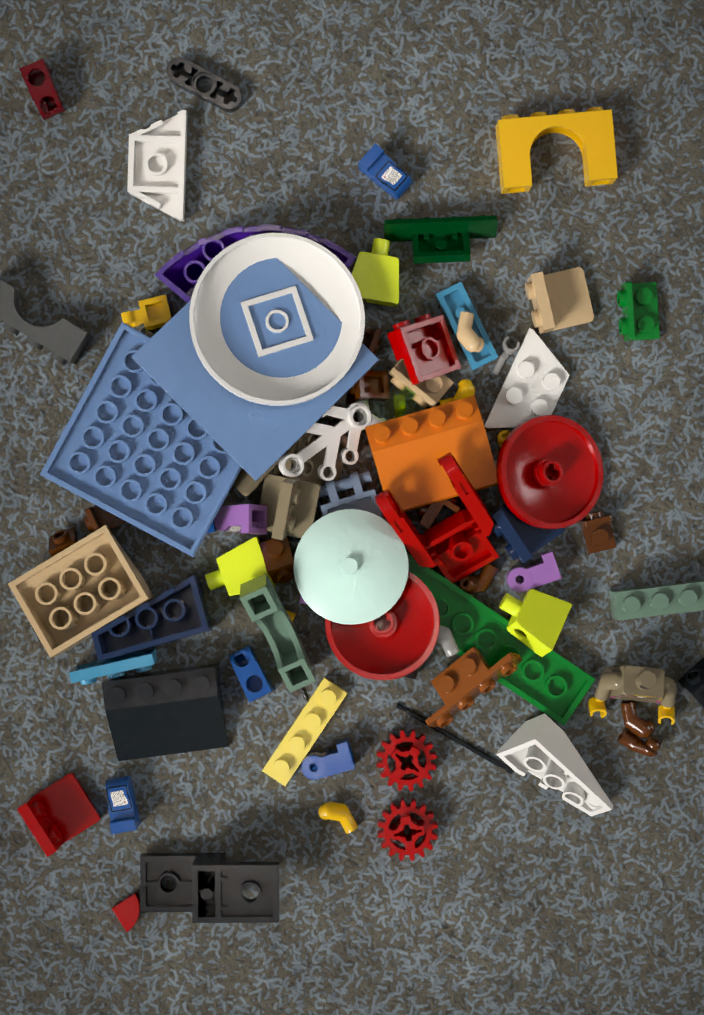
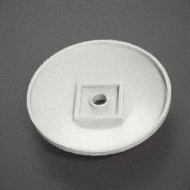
(321, 274)

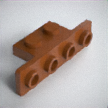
(467, 680)

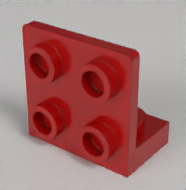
(58, 813)

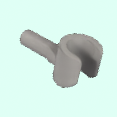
(504, 355)

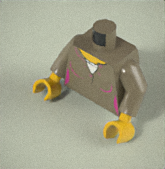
(636, 684)

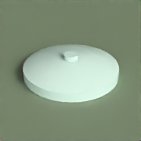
(351, 566)

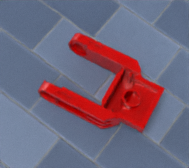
(455, 544)

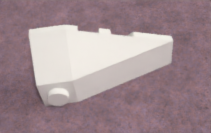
(549, 755)

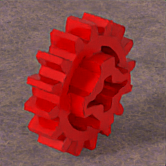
(396, 774)
(396, 831)

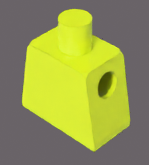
(378, 275)
(238, 567)
(536, 619)

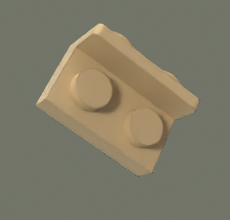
(425, 393)

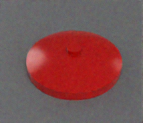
(549, 472)
(395, 641)

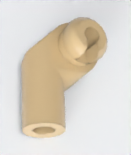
(466, 335)

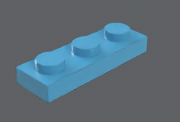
(456, 300)
(114, 668)

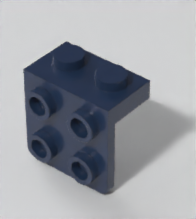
(519, 536)

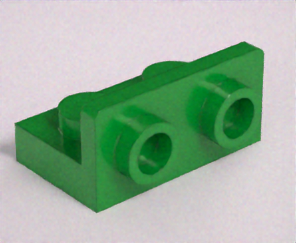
(639, 311)

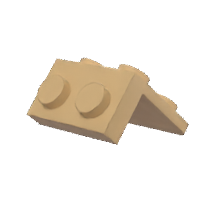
(559, 299)

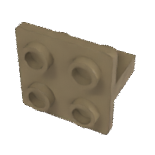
(289, 505)

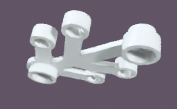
(330, 437)

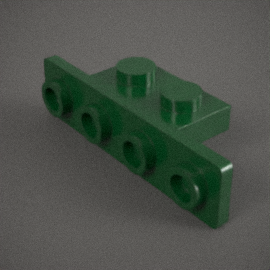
(441, 238)

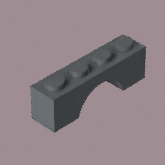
(61, 338)

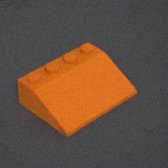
(409, 447)

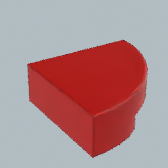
(128, 911)

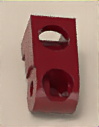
(42, 89)

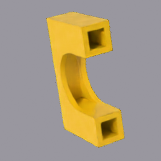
(589, 130)

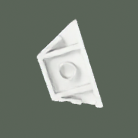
(159, 165)
(530, 385)

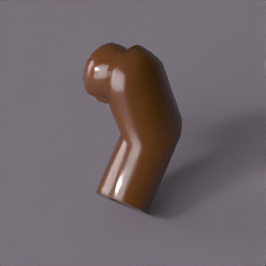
(479, 582)
(635, 724)
(635, 744)

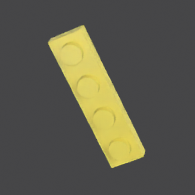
(304, 731)

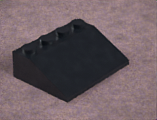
(165, 712)

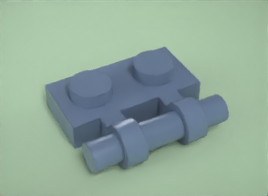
(360, 501)

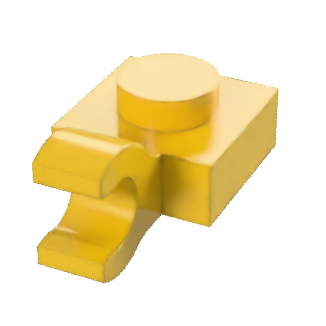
(152, 312)

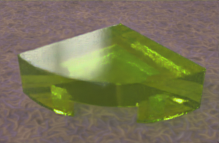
(399, 405)

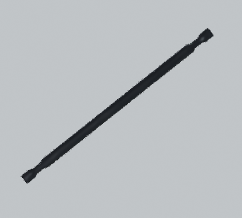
(456, 739)

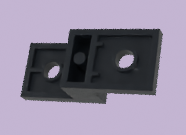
(210, 887)

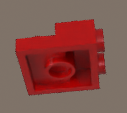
(424, 347)

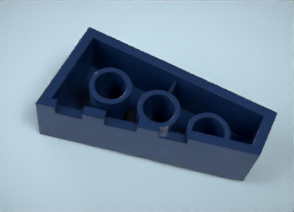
(165, 619)

